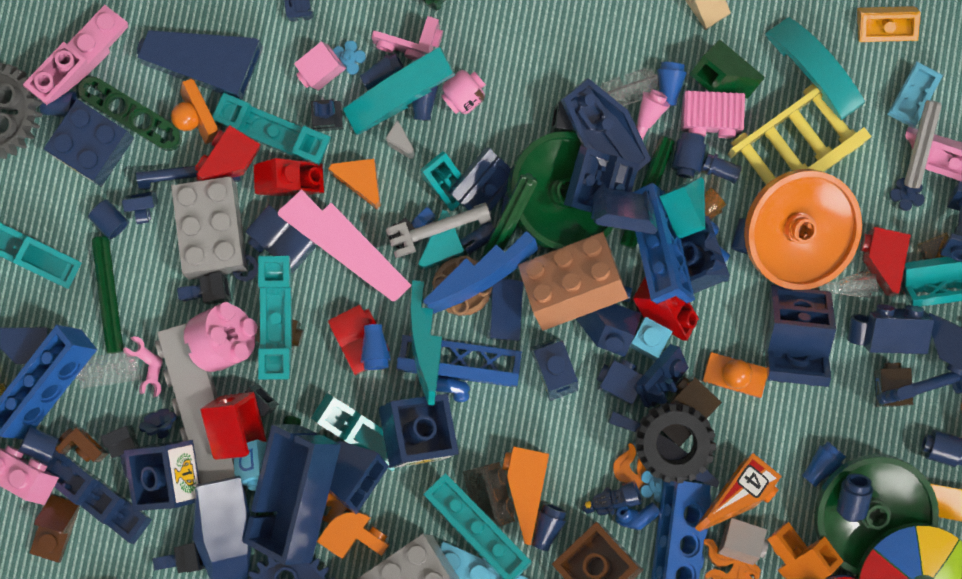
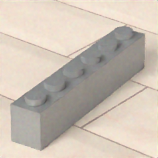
(192, 391)

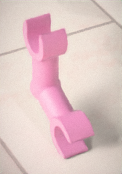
(152, 360)

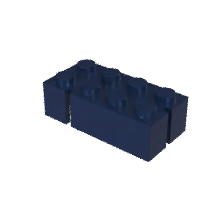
(297, 486)

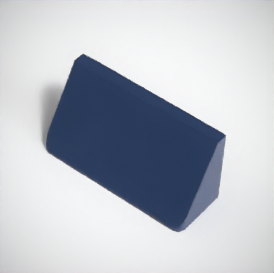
(506, 310)

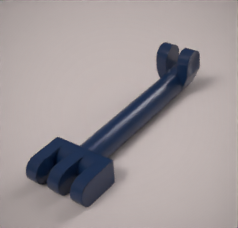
(145, 177)
(920, 387)

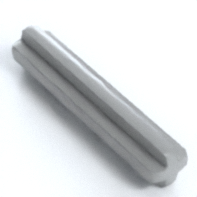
(922, 144)

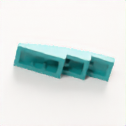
(398, 91)
(425, 347)

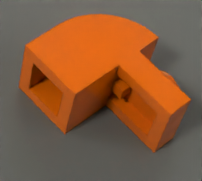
(346, 529)
(800, 561)

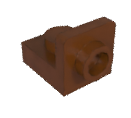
(87, 447)

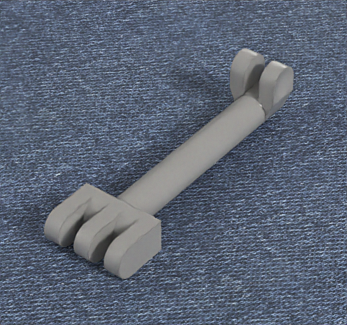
(479, 212)

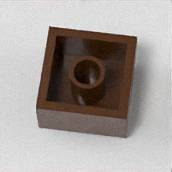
(597, 557)

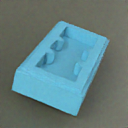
(914, 93)

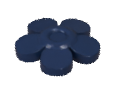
(907, 195)

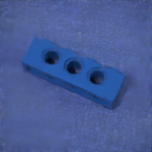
(43, 380)
(674, 527)

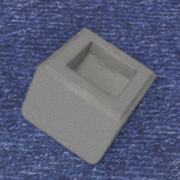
(398, 141)

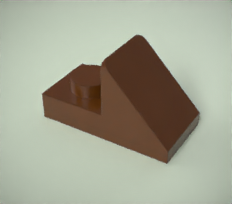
(54, 528)

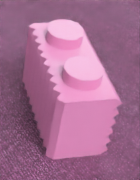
(713, 113)

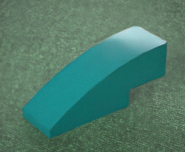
(37, 257)
(350, 425)

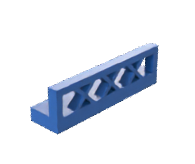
(663, 255)
(465, 372)

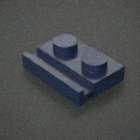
(482, 182)

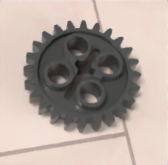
(22, 101)

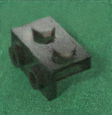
(488, 491)

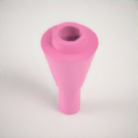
(651, 109)

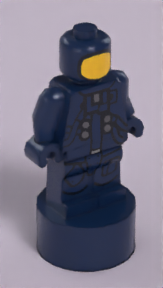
(608, 500)

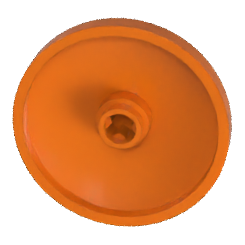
(803, 229)

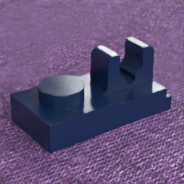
(662, 376)

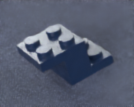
(799, 336)

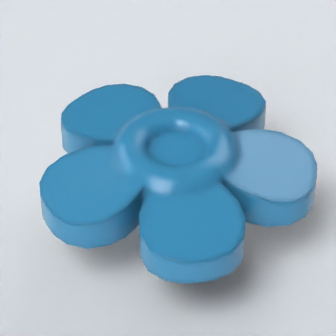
(350, 56)
(653, 488)

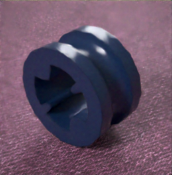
(251, 274)

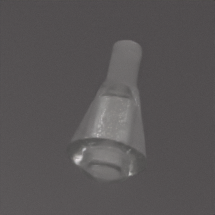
(858, 284)

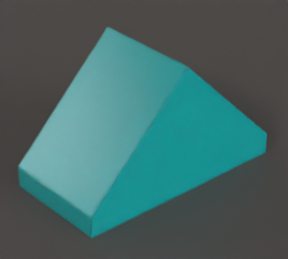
(440, 176)
(686, 207)
(441, 247)

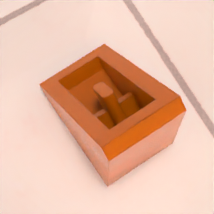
(360, 178)

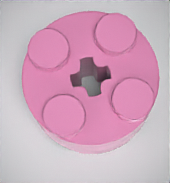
(220, 337)

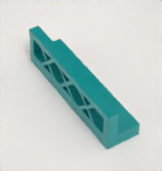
(934, 278)
(477, 528)

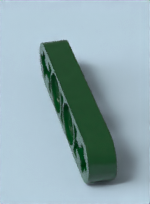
(131, 112)

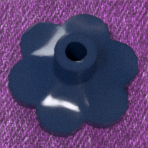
(158, 423)

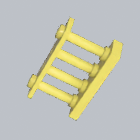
(825, 155)

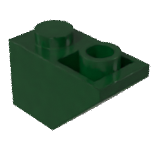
(726, 71)

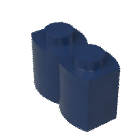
(279, 238)

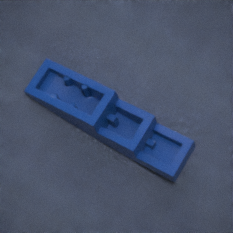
(471, 280)

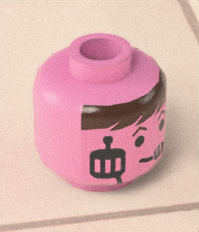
(463, 92)

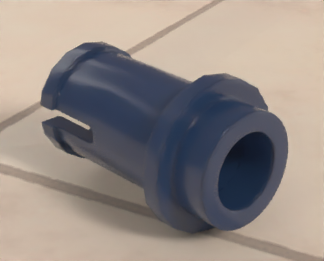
(721, 168)
(480, 235)

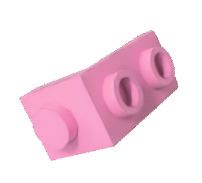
(430, 38)

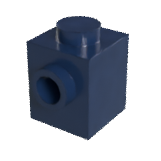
(619, 380)

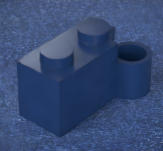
(892, 330)

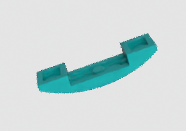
(818, 65)
(271, 130)
(275, 317)

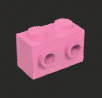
(24, 477)

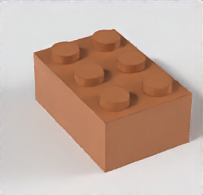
(572, 281)

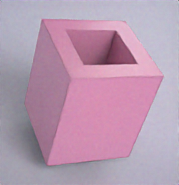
(319, 66)

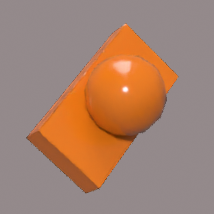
(194, 113)
(735, 375)

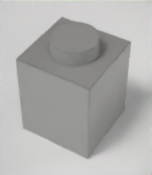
(743, 542)

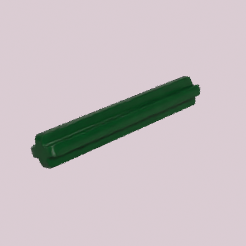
(653, 175)
(511, 213)
(107, 294)

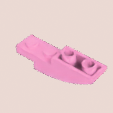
(77, 58)

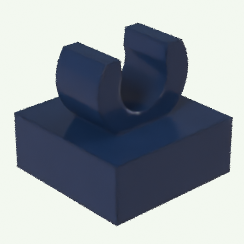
(141, 205)

